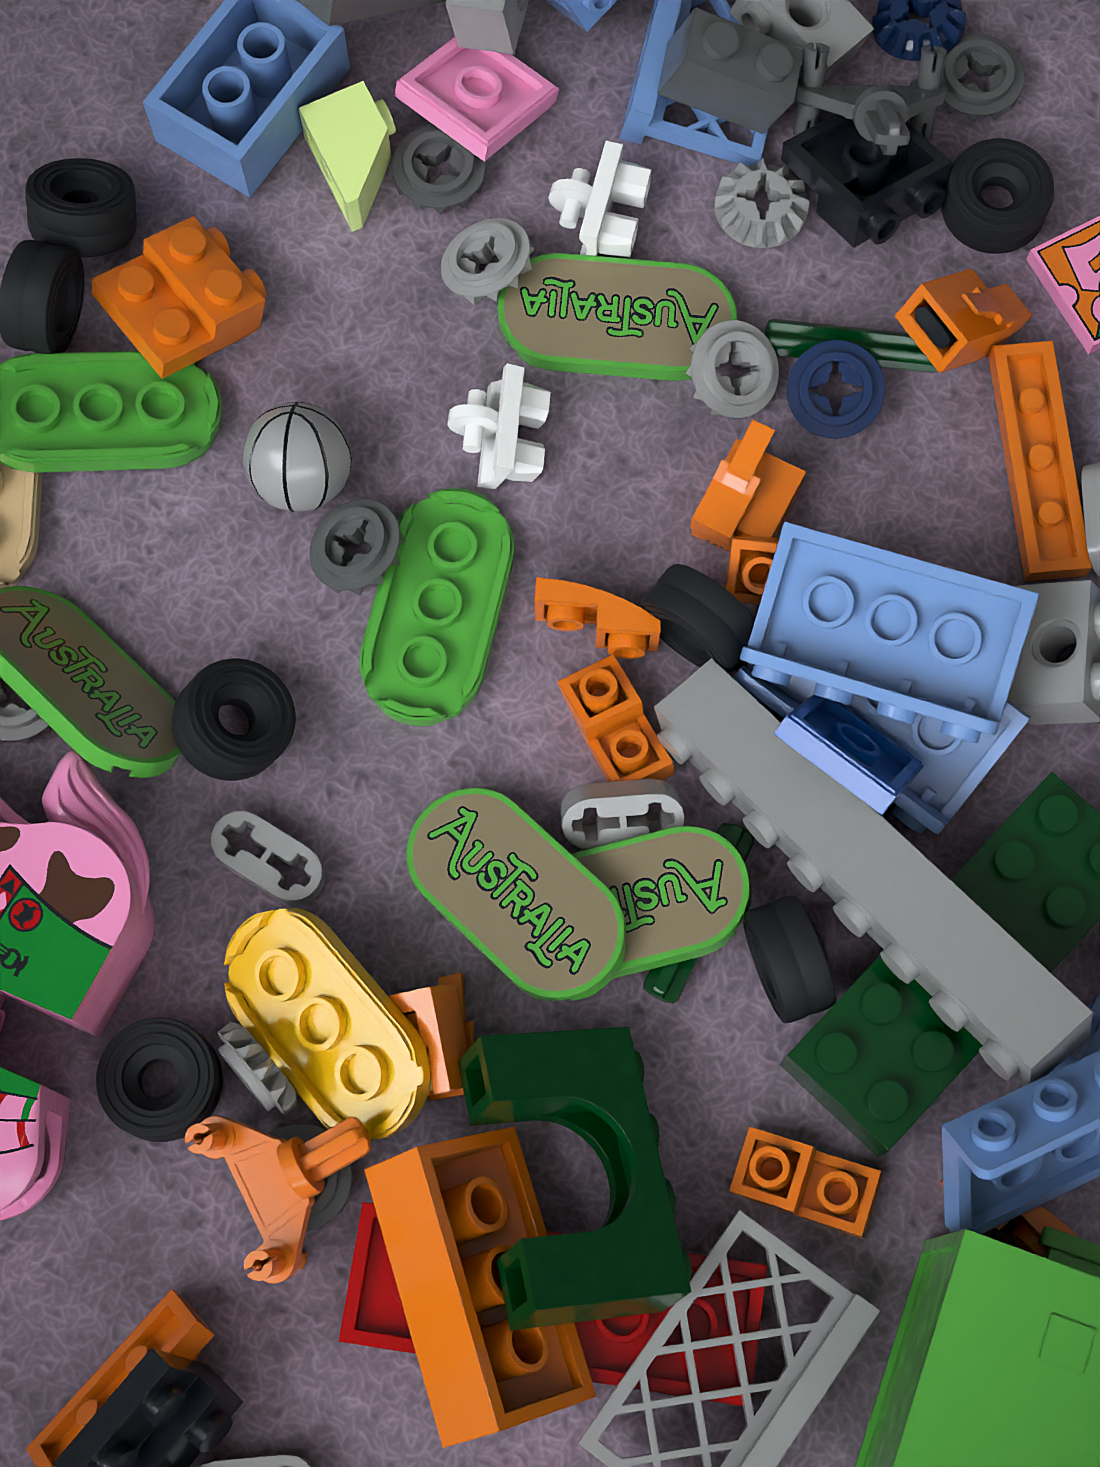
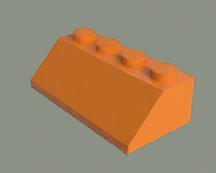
(445, 1224)

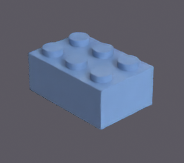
(240, 88)

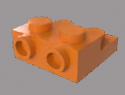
(182, 297)

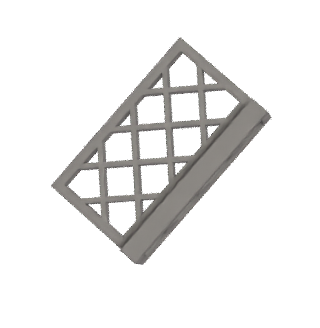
(790, 1396)

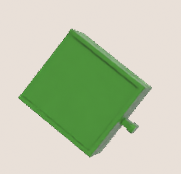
(993, 1358)

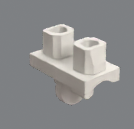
(614, 182)
(496, 425)

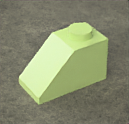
(351, 146)

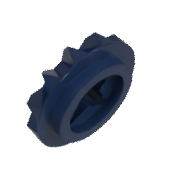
(906, 37)
(856, 369)

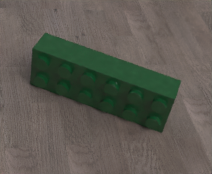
(881, 1045)

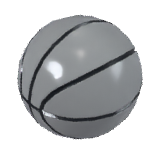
(297, 457)

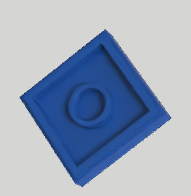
(850, 751)

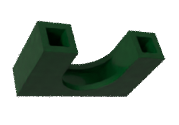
(596, 1089)

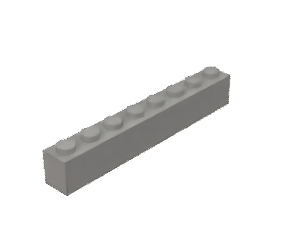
(875, 878)

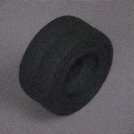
(1005, 165)
(81, 206)
(41, 297)
(699, 617)
(258, 695)
(789, 959)
(122, 1070)

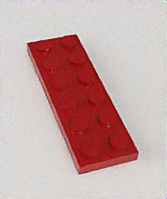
(377, 1319)

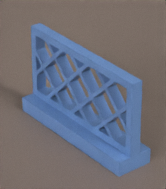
(647, 108)

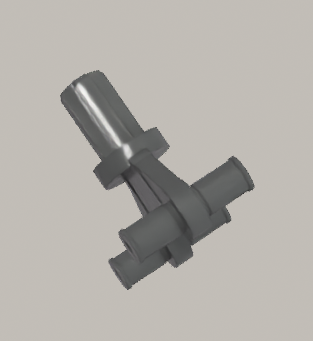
(876, 110)

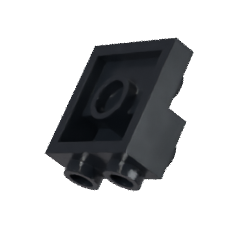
(859, 186)
(156, 1417)

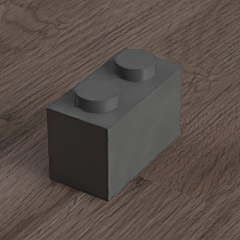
(730, 71)

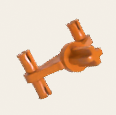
(279, 1181)

